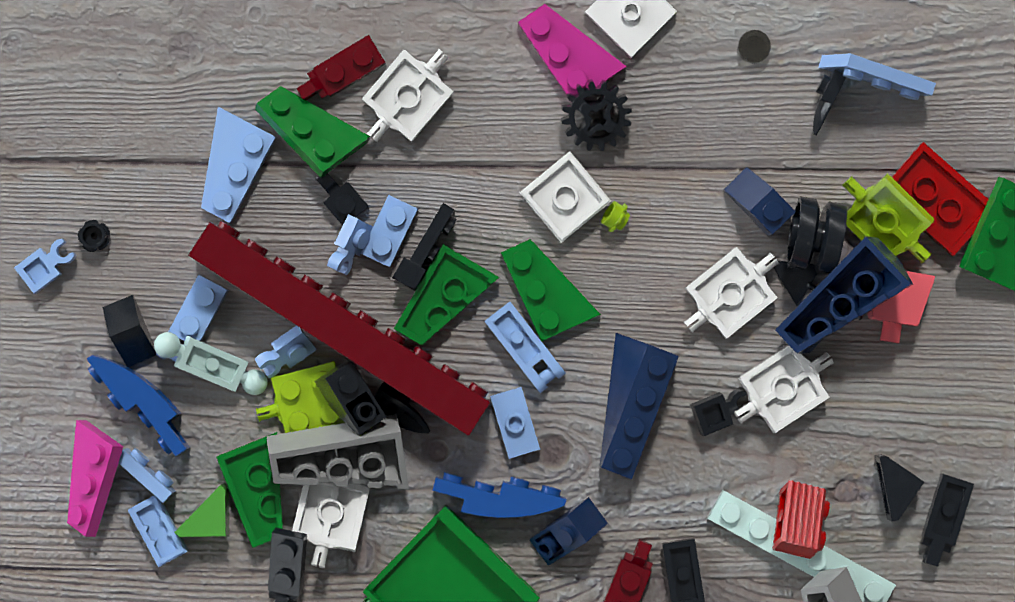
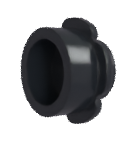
(88, 229)

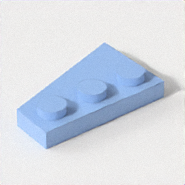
(878, 75)
(233, 163)

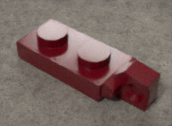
(342, 69)
(631, 575)

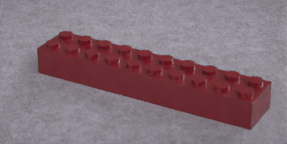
(340, 328)

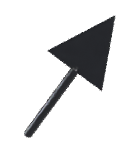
(796, 280)

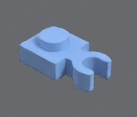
(350, 241)
(41, 268)
(288, 350)

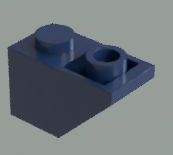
(568, 531)

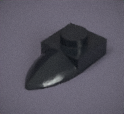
(829, 89)
(397, 403)

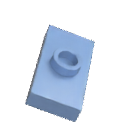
(515, 422)
(157, 530)

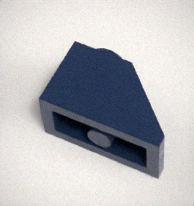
(759, 201)

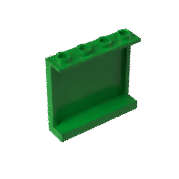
(448, 566)

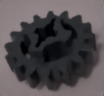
(605, 103)

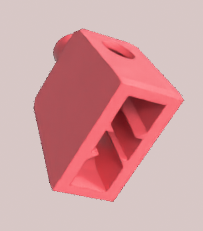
(904, 308)

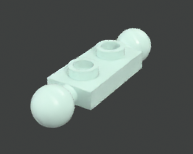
(210, 363)

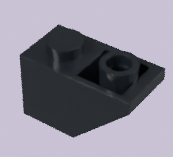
(350, 397)

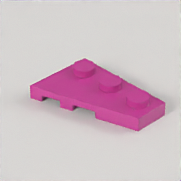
(568, 51)
(91, 477)

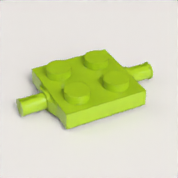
(888, 214)
(300, 401)

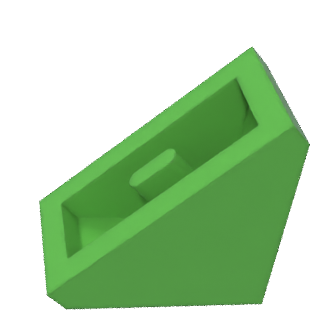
(210, 517)

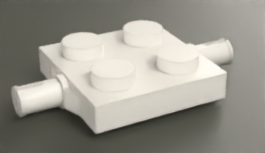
(407, 95)
(731, 292)
(783, 388)
(331, 517)

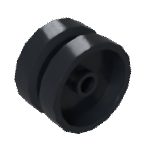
(821, 236)

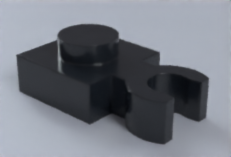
(715, 412)

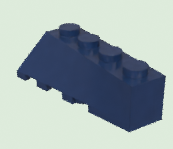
(853, 288)
(634, 397)

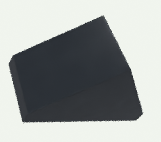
(129, 331)
(896, 485)

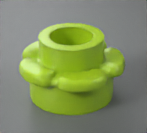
(615, 216)

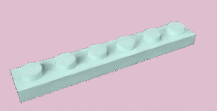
(760, 530)

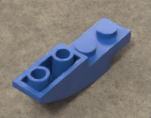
(133, 390)
(514, 499)

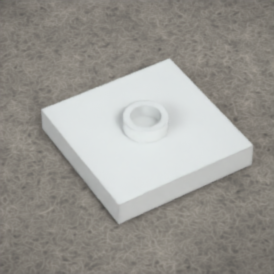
(630, 22)
(565, 197)

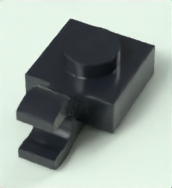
(342, 199)

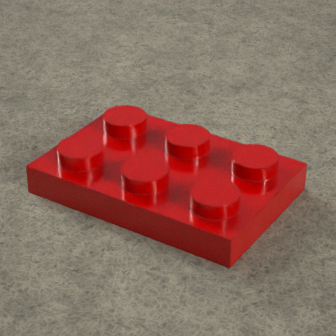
(944, 195)

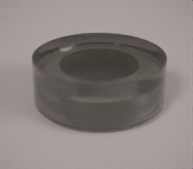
(754, 46)

